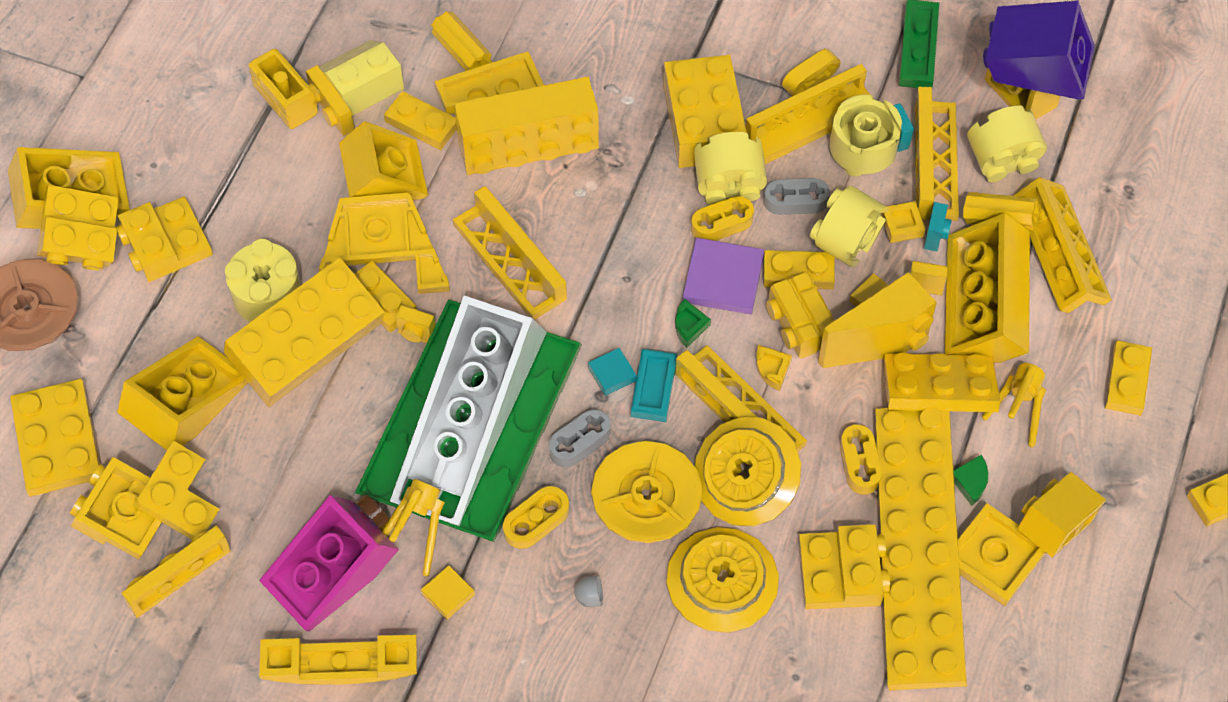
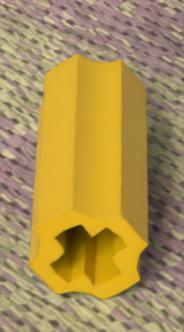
(460, 41)
(984, 206)

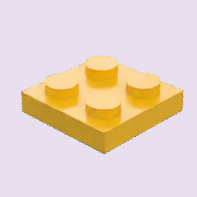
(996, 555)

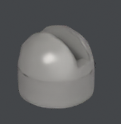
(589, 591)

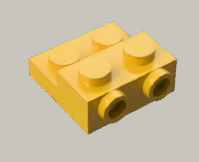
(78, 228)
(163, 238)
(110, 512)
(843, 568)

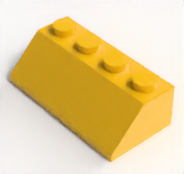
(988, 290)

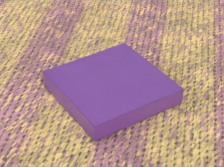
(723, 276)

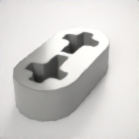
(796, 196)
(582, 442)

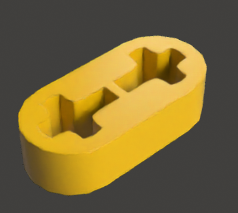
(811, 72)
(722, 219)
(868, 458)

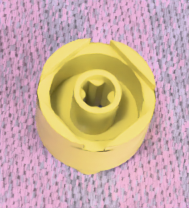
(865, 135)
(1007, 143)
(730, 167)
(849, 225)
(260, 277)

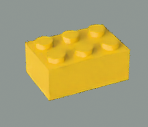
(701, 102)

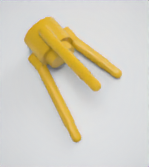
(1024, 386)
(419, 499)

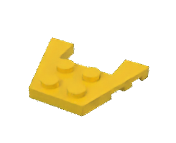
(382, 232)

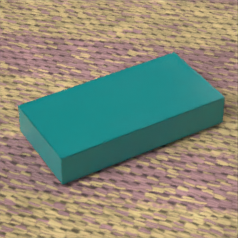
(654, 385)

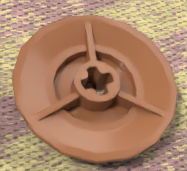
(48, 294)

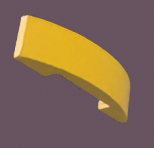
(338, 662)

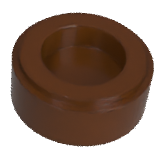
(372, 511)

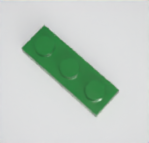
(919, 44)

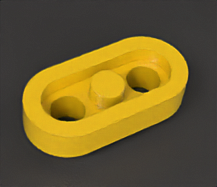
(534, 518)

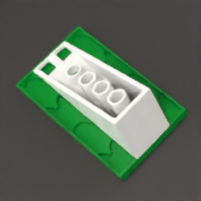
(467, 432)

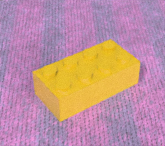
(527, 125)
(303, 332)

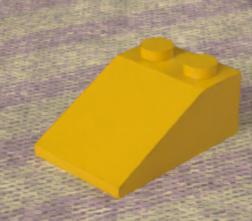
(81, 170)
(887, 322)
(180, 393)

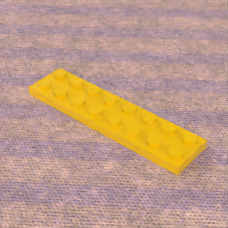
(921, 550)

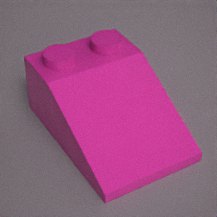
(328, 562)

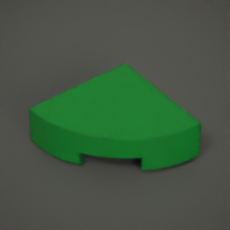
(690, 323)
(972, 479)

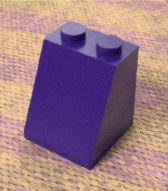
(1041, 48)

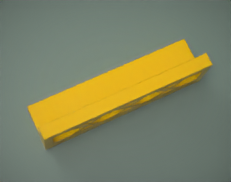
(809, 119)
(925, 133)
(518, 244)
(1064, 248)
(719, 398)

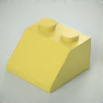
(365, 75)

